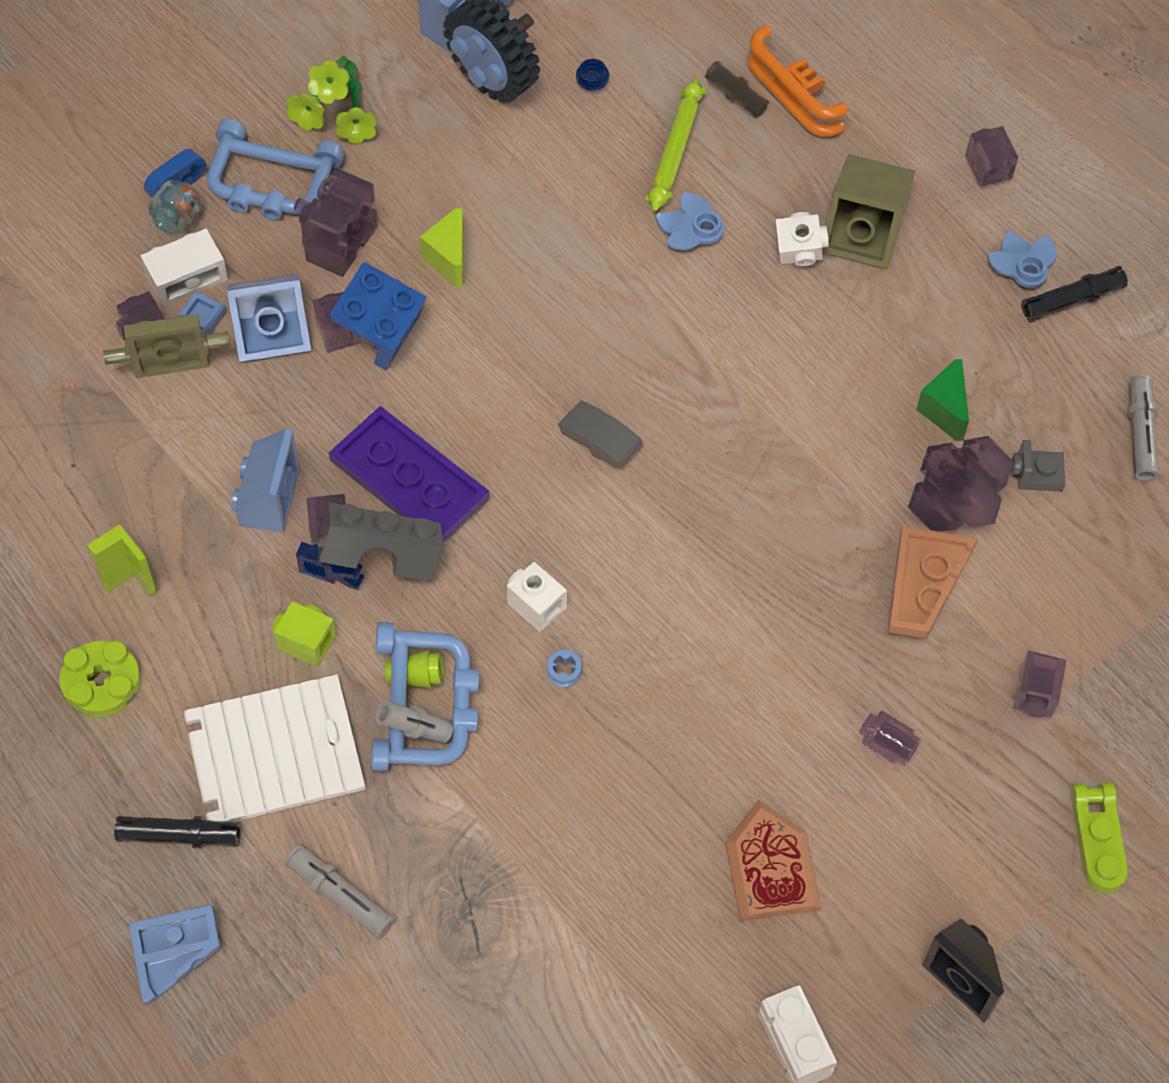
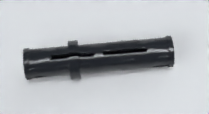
(1086, 289)
(180, 831)

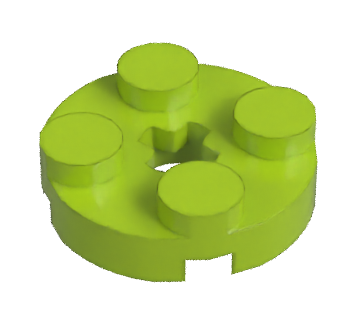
(95, 657)

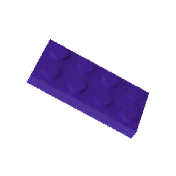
(408, 473)

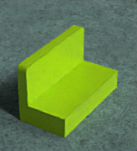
(119, 559)

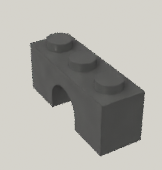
(352, 531)

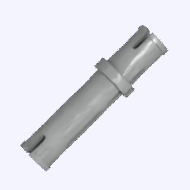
(1143, 415)
(327, 881)

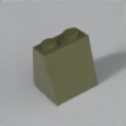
(867, 210)

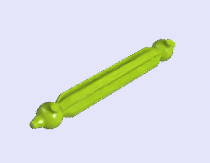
(675, 145)

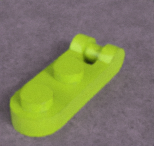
(1099, 837)

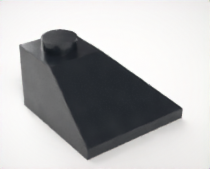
(966, 967)

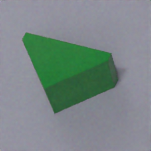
(946, 402)

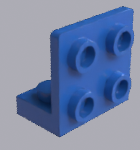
(379, 311)

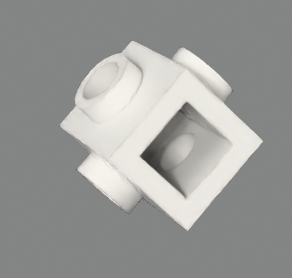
(801, 239)

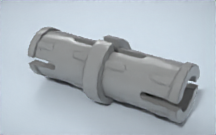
(397, 716)

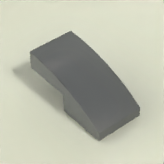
(601, 432)

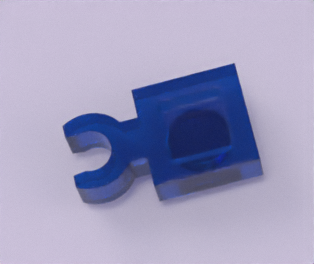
(308, 564)

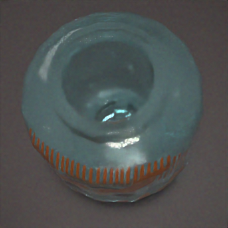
(174, 206)

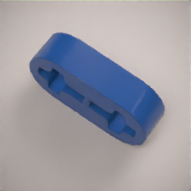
(184, 167)

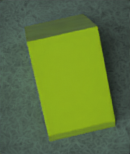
(443, 247)

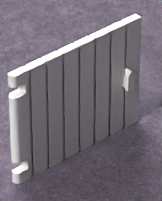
(274, 750)

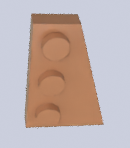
(925, 577)

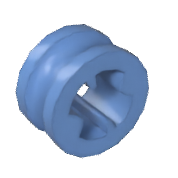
(565, 657)

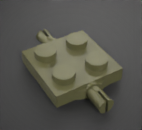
(166, 346)

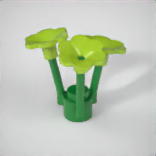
(327, 83)

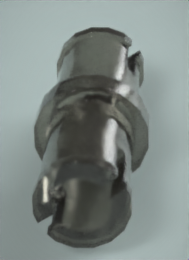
(736, 89)

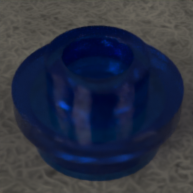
(592, 75)

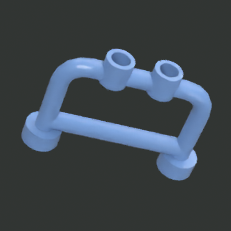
(273, 204)
(464, 682)

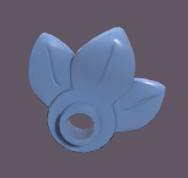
(688, 224)
(1020, 257)

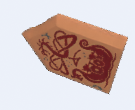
(771, 866)

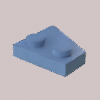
(172, 947)

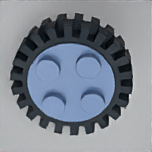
(492, 48)

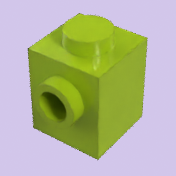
(304, 632)

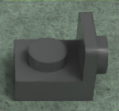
(1038, 469)

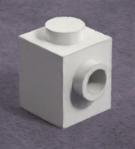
(536, 596)

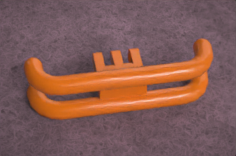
(794, 86)

